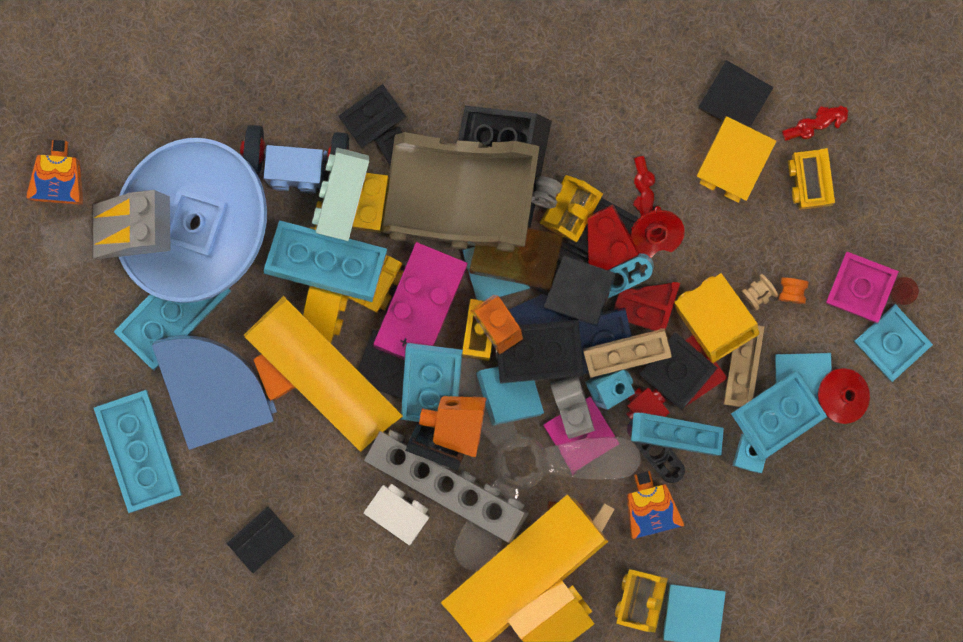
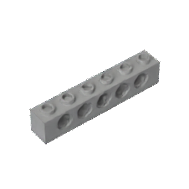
(506, 527)

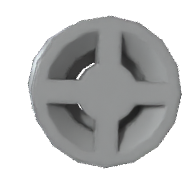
(546, 192)

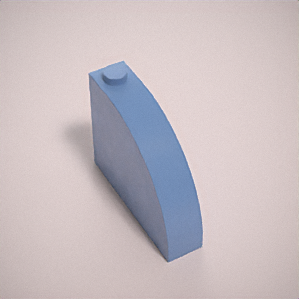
(211, 389)

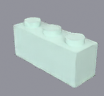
(341, 193)

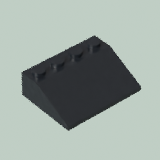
(500, 125)

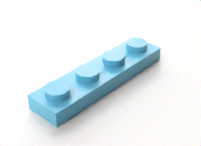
(677, 434)

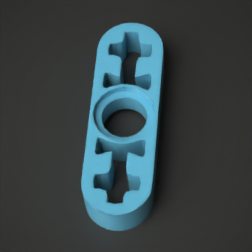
(637, 276)

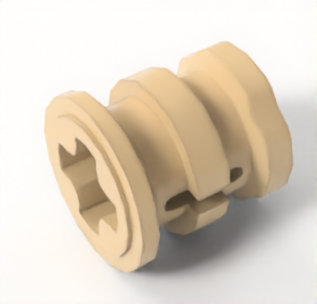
(759, 292)

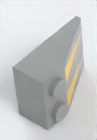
(131, 225)

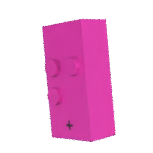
(420, 301)

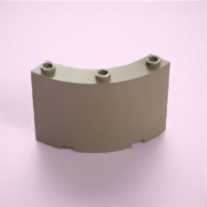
(460, 192)

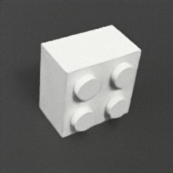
(397, 514)

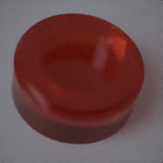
(904, 291)

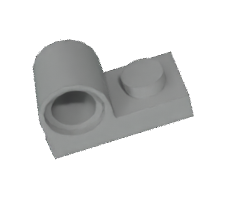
(572, 406)

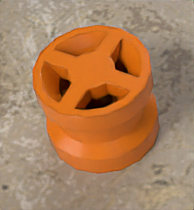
(793, 290)

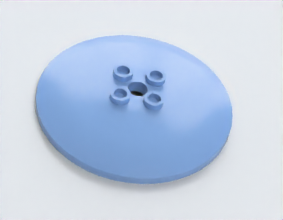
(227, 196)

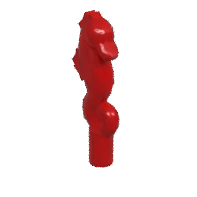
(825, 117)
(642, 182)

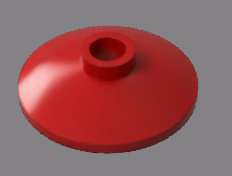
(666, 237)
(833, 400)

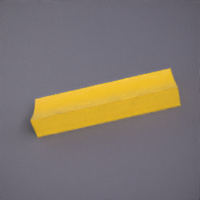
(322, 374)
(525, 570)

